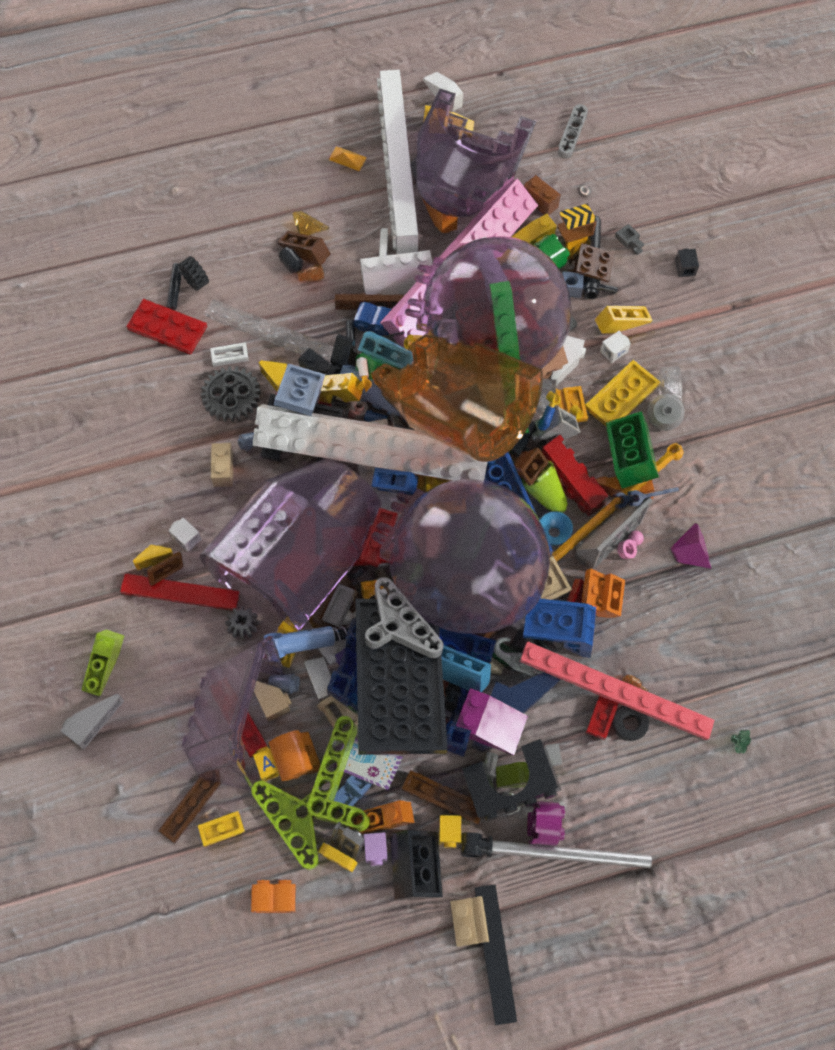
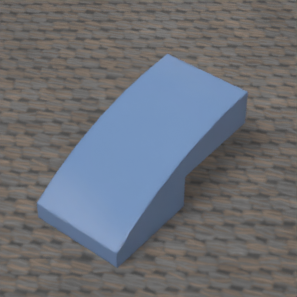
(352, 791)

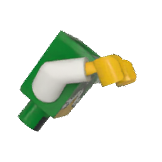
(365, 366)

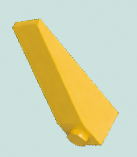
(537, 229)

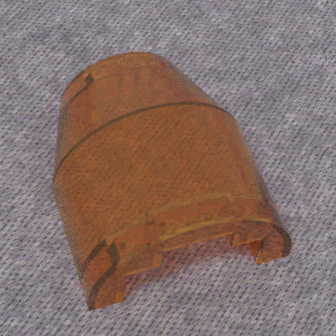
(464, 395)

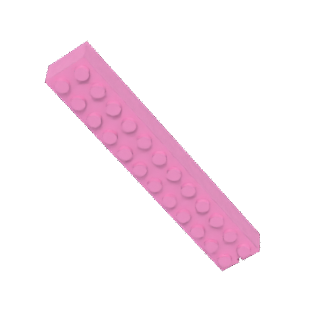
(498, 218)

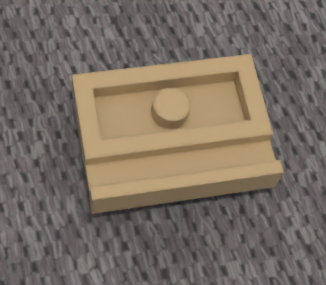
(469, 921)

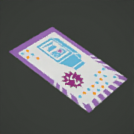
(372, 768)

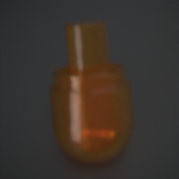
(632, 680)

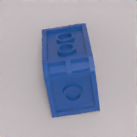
(564, 623)

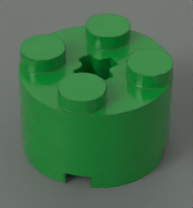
(554, 249)

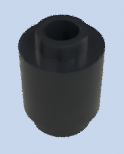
(291, 260)

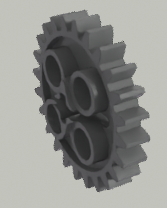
(230, 394)

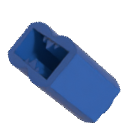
(369, 318)

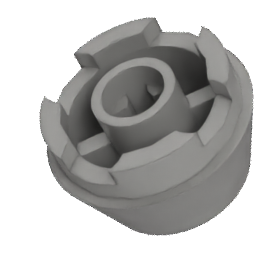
(666, 412)

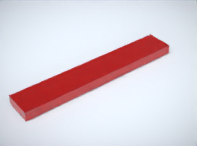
(180, 592)

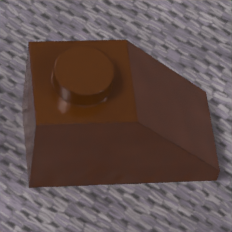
(530, 465)

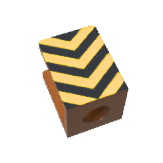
(577, 223)

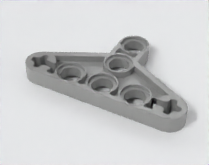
(405, 630)

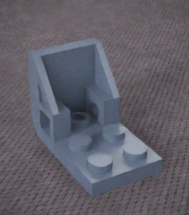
(299, 389)

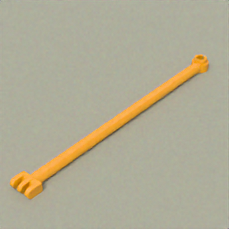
(674, 452)

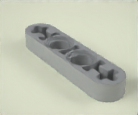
(574, 131)

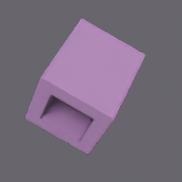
(375, 848)

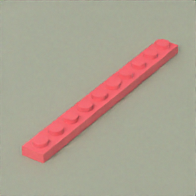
(617, 690)

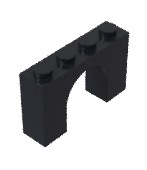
(541, 783)

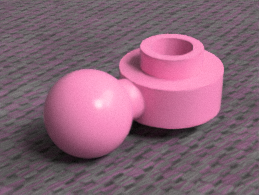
(627, 548)

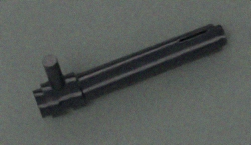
(592, 286)

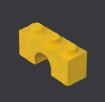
(342, 386)

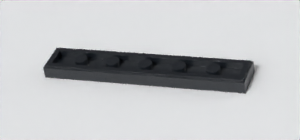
(496, 959)

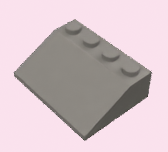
(613, 530)

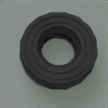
(624, 733)

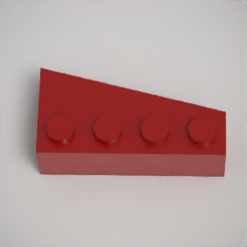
(574, 477)

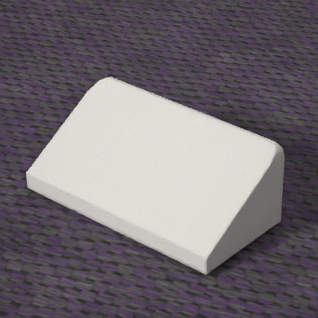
(319, 676)

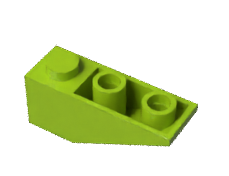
(102, 660)

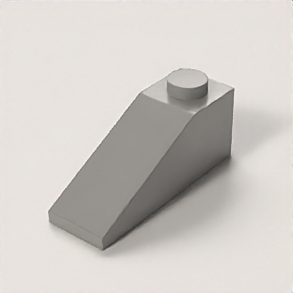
(87, 723)

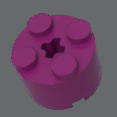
(546, 823)

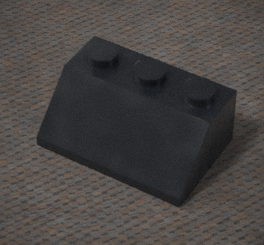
(416, 865)

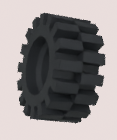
(193, 273)

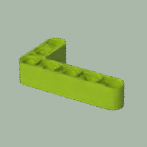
(334, 778)

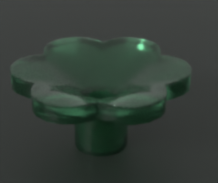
(741, 741)

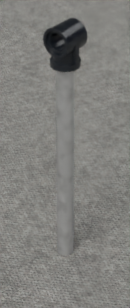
(475, 846)

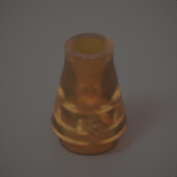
(312, 273)

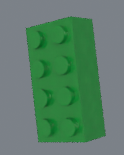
(632, 450)

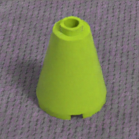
(548, 490)

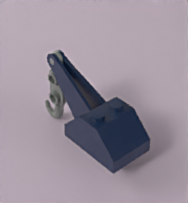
(524, 694)

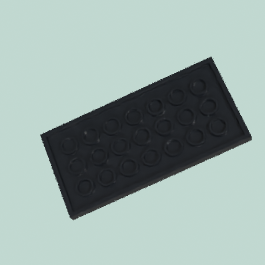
(397, 692)

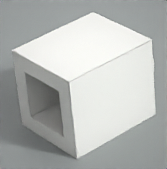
(615, 346)
(184, 534)

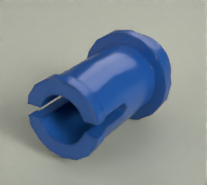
(373, 416)

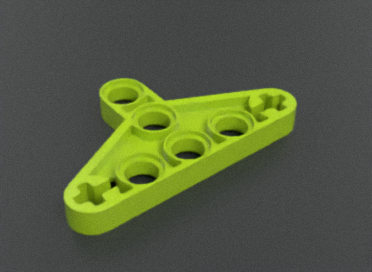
(287, 810)

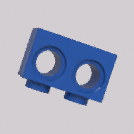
(394, 481)

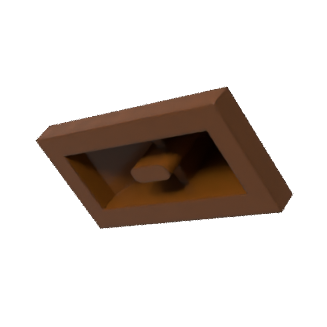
(165, 568)

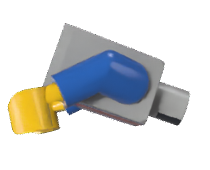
(557, 421)

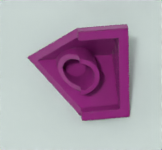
(692, 548)

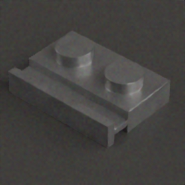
(347, 840)

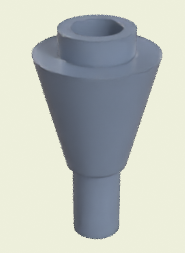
(246, 441)

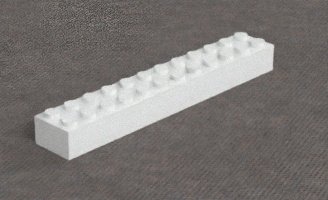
(397, 163)
(362, 444)

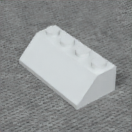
(392, 272)

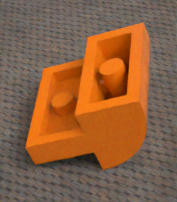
(604, 593)
(294, 755)

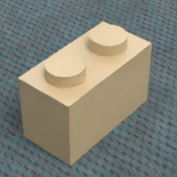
(222, 465)

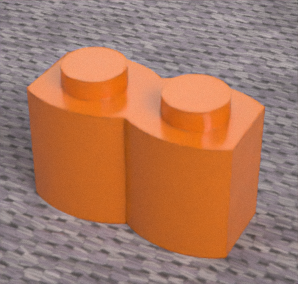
(273, 897)

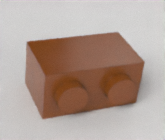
(543, 195)

